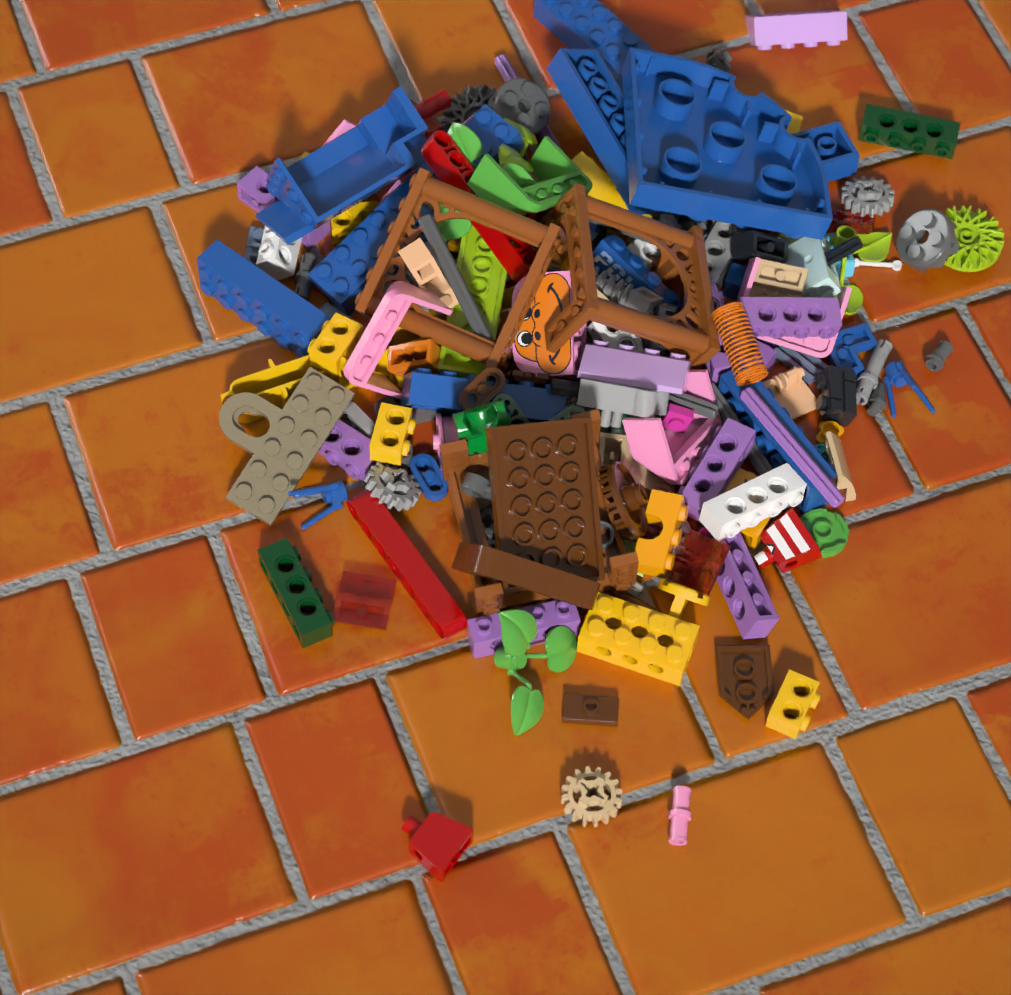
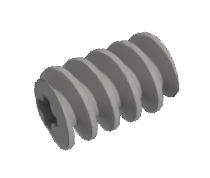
(614, 292)

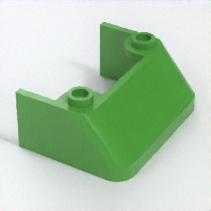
(549, 164)

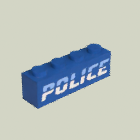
(619, 261)

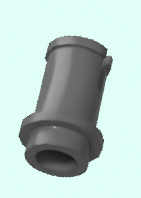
(936, 360)

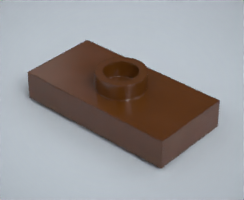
(590, 710)

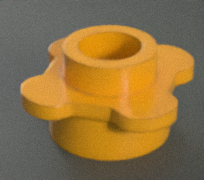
(828, 426)

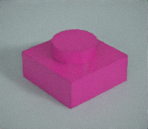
(677, 418)

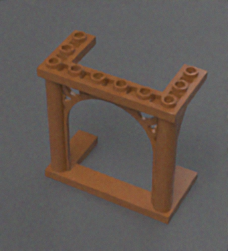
(429, 192)
(680, 253)
(619, 566)

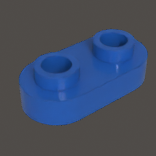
(429, 479)

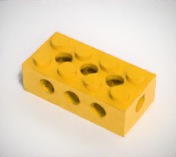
(638, 639)

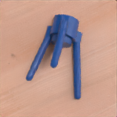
(899, 376)
(331, 493)

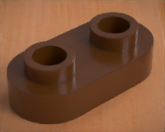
(480, 389)

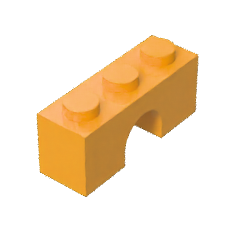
(657, 554)

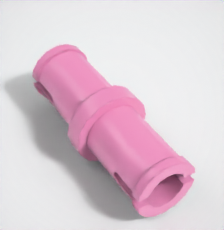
(680, 815)

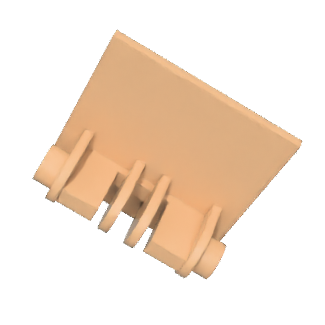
(792, 392)

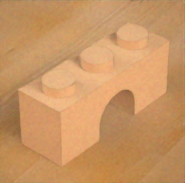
(427, 272)

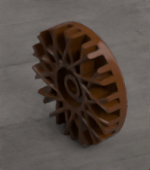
(625, 499)

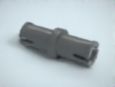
(302, 279)

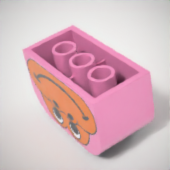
(530, 343)

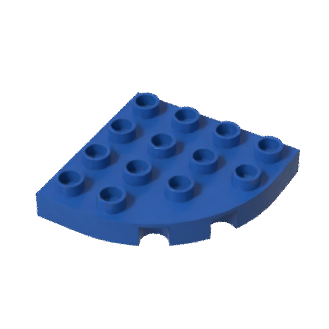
(717, 152)

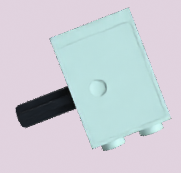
(820, 261)

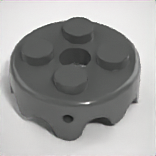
(522, 90)
(936, 249)

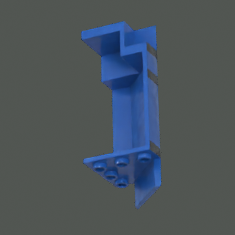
(345, 170)

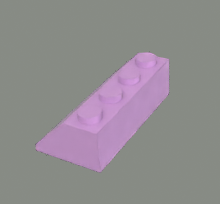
(797, 28)
(635, 368)

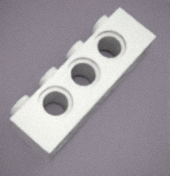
(752, 502)

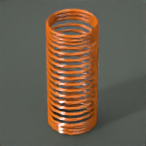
(744, 376)

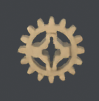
(593, 802)

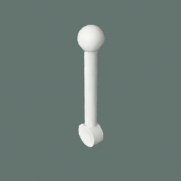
(896, 265)

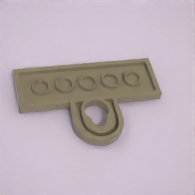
(288, 446)

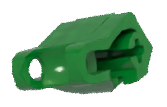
(472, 424)

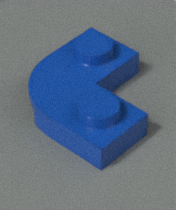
(848, 344)

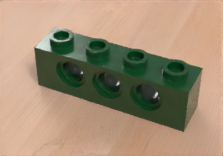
(909, 131)
(307, 628)

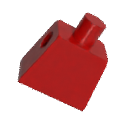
(437, 842)

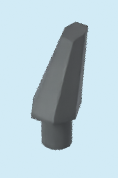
(877, 400)

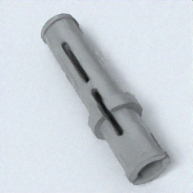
(869, 379)

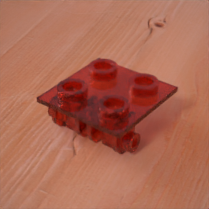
(700, 562)

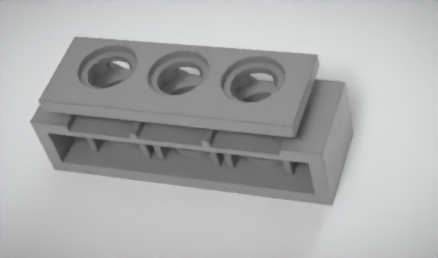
(718, 251)

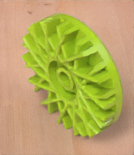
(978, 240)

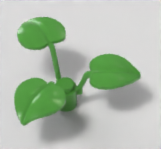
(472, 149)
(518, 631)

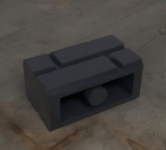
(760, 245)
(837, 395)

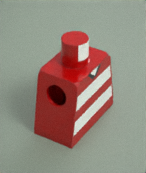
(787, 544)

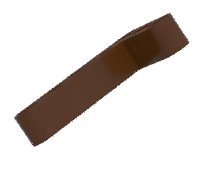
(525, 574)

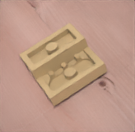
(779, 280)
(838, 460)

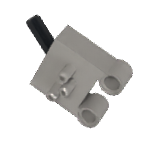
(613, 399)

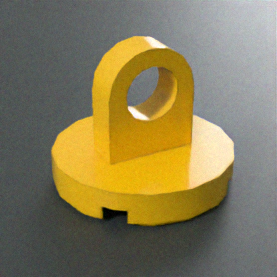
(682, 596)

